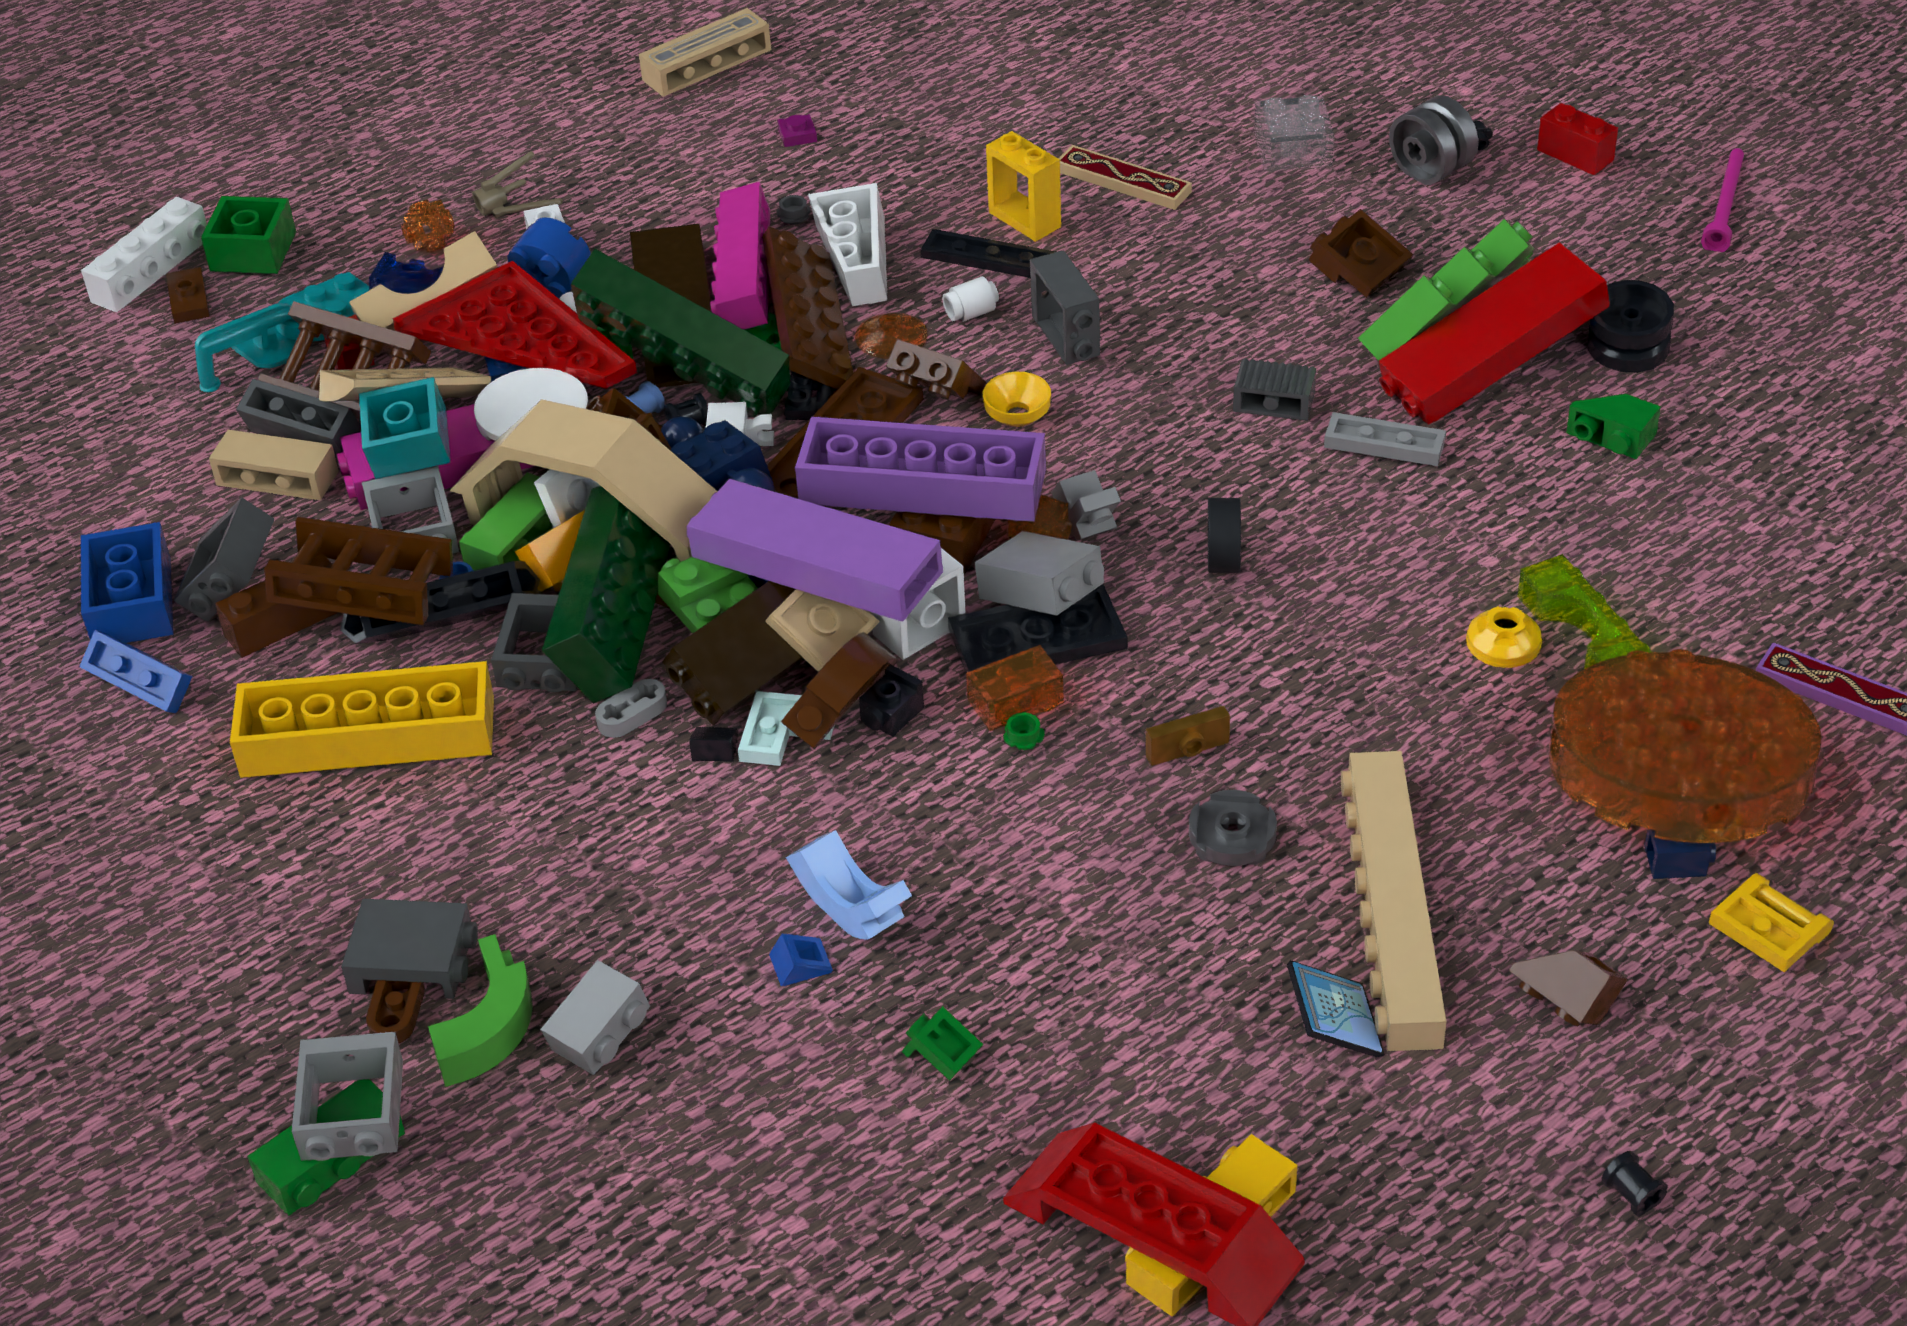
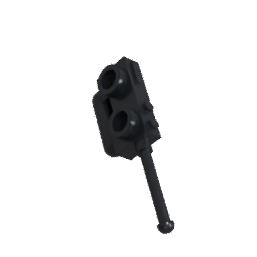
(799, 399)

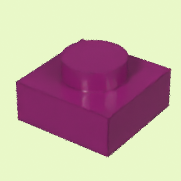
(797, 130)

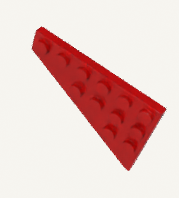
(519, 323)

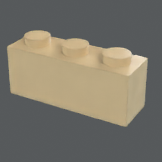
(274, 464)

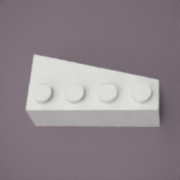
(855, 239)

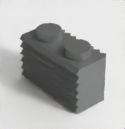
(1274, 389)

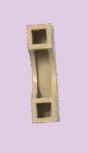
(463, 262)

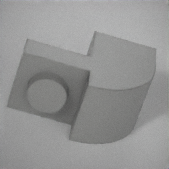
(1088, 504)

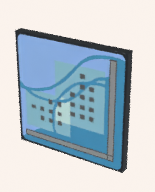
(1335, 1009)

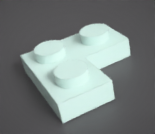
(764, 734)

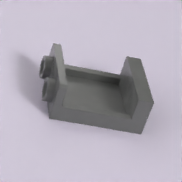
(409, 944)

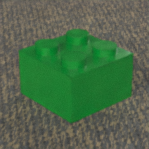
(249, 234)

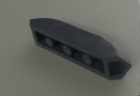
(452, 602)

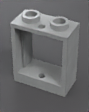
(423, 491)
(325, 1062)

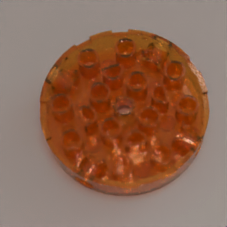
(1684, 746)

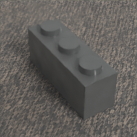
(295, 415)

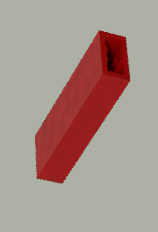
(1493, 334)

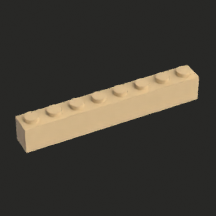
(1394, 903)

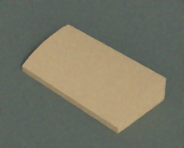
(347, 384)

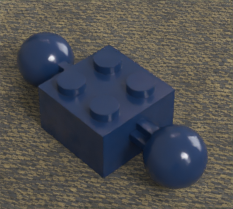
(718, 452)

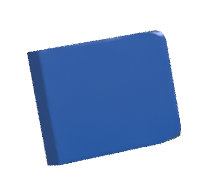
(799, 958)

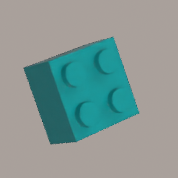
(404, 428)

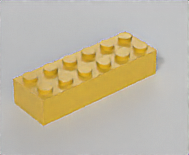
(362, 719)

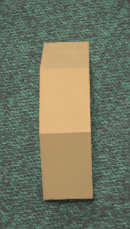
(599, 447)

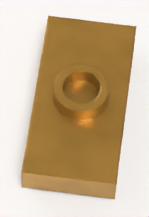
(1187, 735)

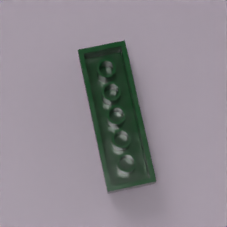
(680, 334)
(606, 598)

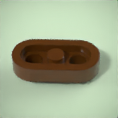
(396, 1008)

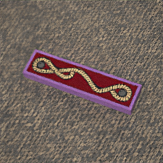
(1836, 687)

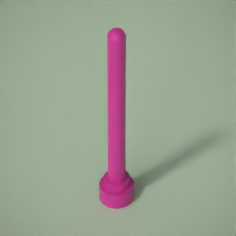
(1718, 234)

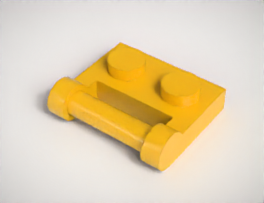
(1769, 923)

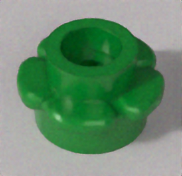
(1023, 731)

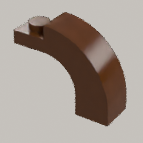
(837, 687)

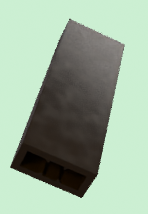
(678, 262)
(733, 655)

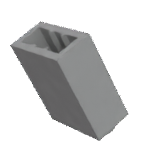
(1039, 572)

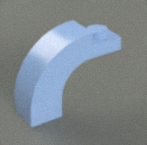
(844, 890)

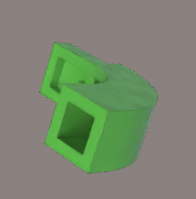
(493, 1028)

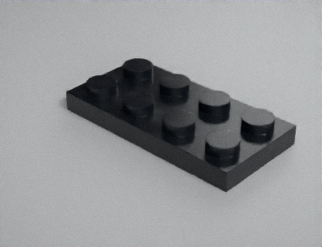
(1077, 633)

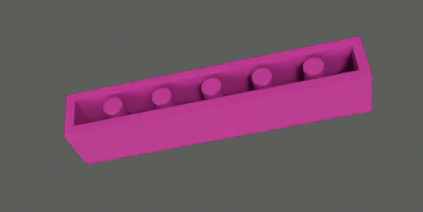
(741, 264)

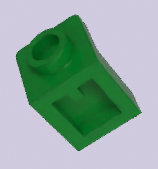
(942, 1042)

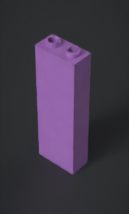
(815, 549)

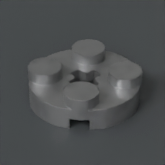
(1232, 848)

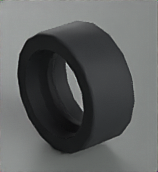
(1224, 535)

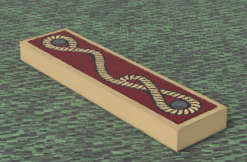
(1124, 177)

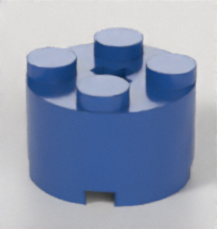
(550, 254)

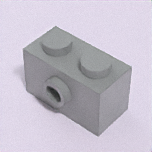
(596, 1017)

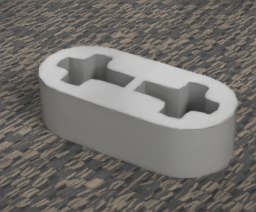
(631, 708)

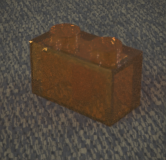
(1015, 685)

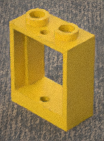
(1041, 210)

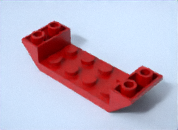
(1164, 1215)

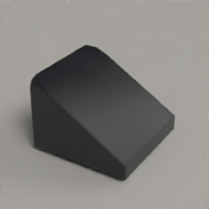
(713, 744)

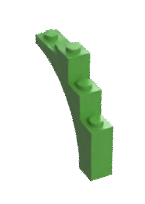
(1450, 288)

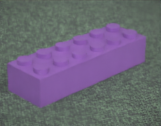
(922, 468)

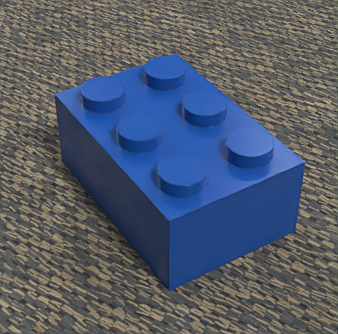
(127, 583)

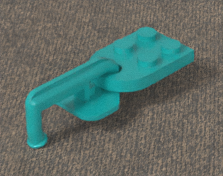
(270, 333)

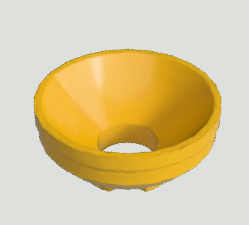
(1013, 391)
(1504, 645)

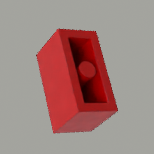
(1577, 138)

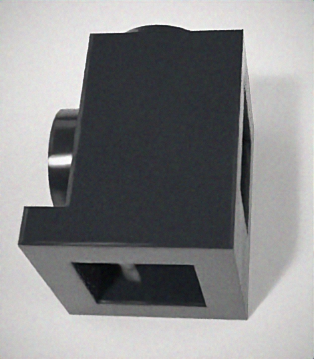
(892, 701)

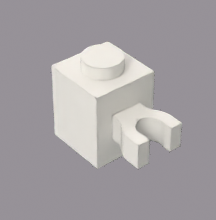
(736, 415)

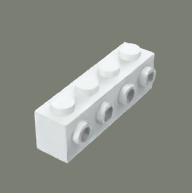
(145, 254)

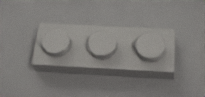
(1385, 439)

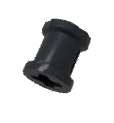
(694, 408)
(1634, 1183)

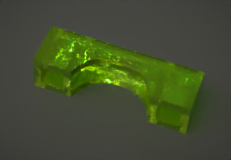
(1560, 593)

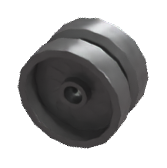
(1433, 139)

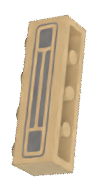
(705, 52)

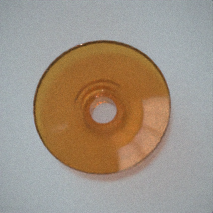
(879, 333)

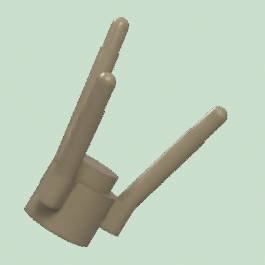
(492, 197)

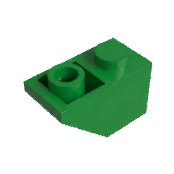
(1615, 422)

